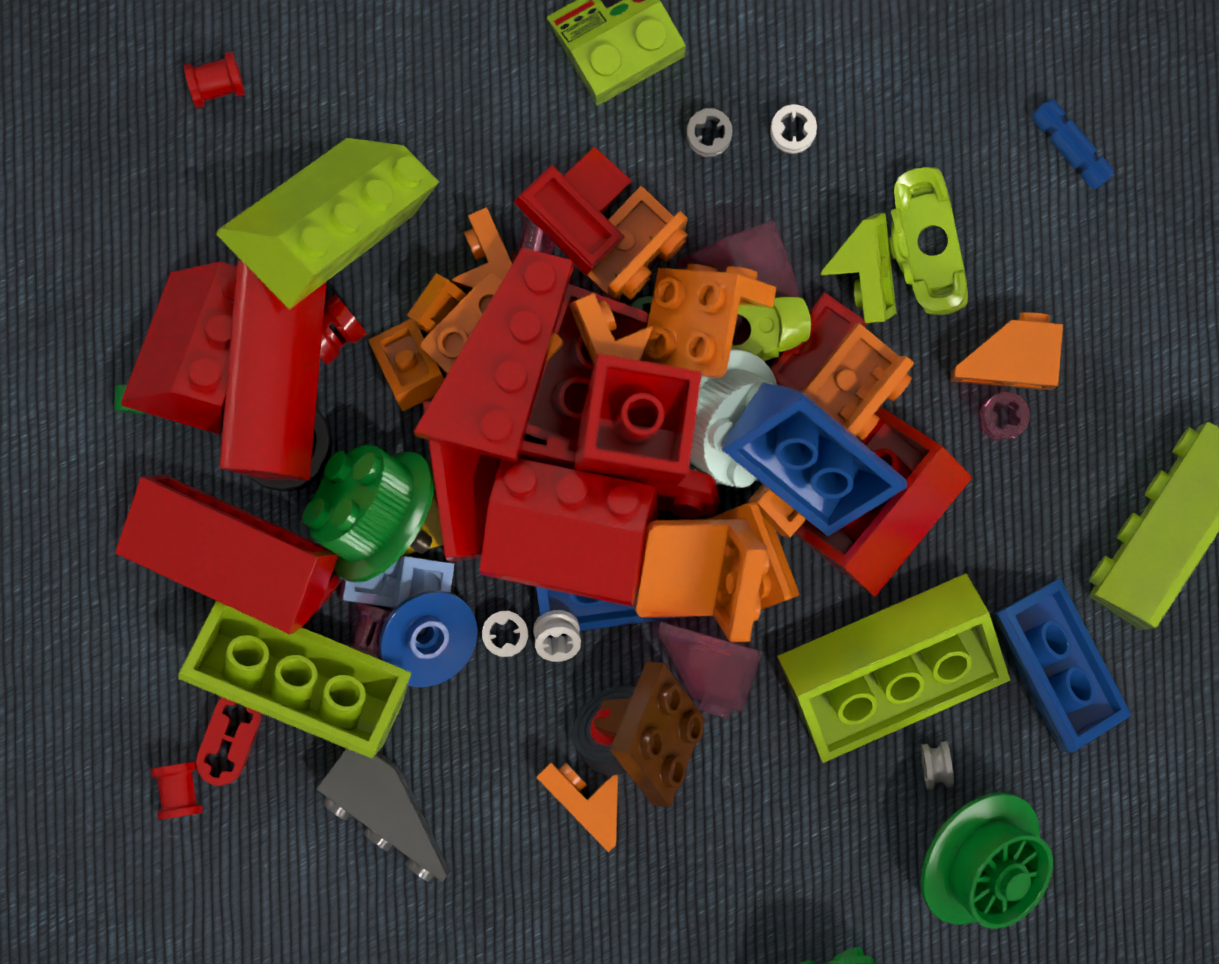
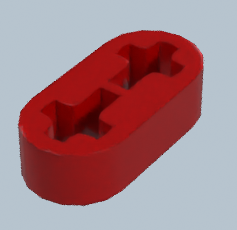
(215, 738)

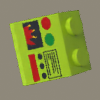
(616, 42)

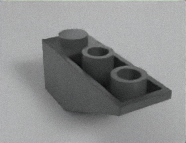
(383, 801)

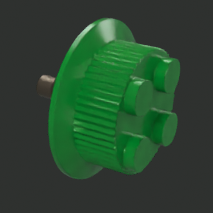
(371, 509)

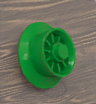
(987, 863)

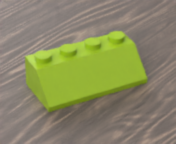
(328, 215)
(1168, 536)
(895, 667)
(298, 679)

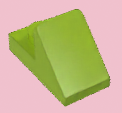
(868, 254)

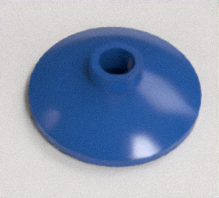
(441, 649)

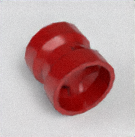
(348, 329)

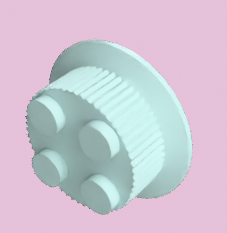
(718, 409)

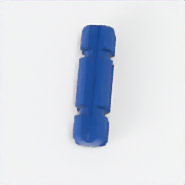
(1072, 144)

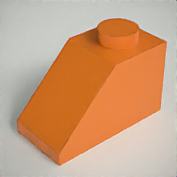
(1018, 355)

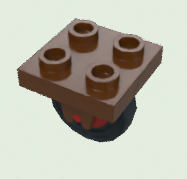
(642, 733)

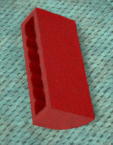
(271, 382)
(225, 553)

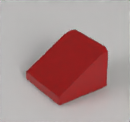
(598, 179)

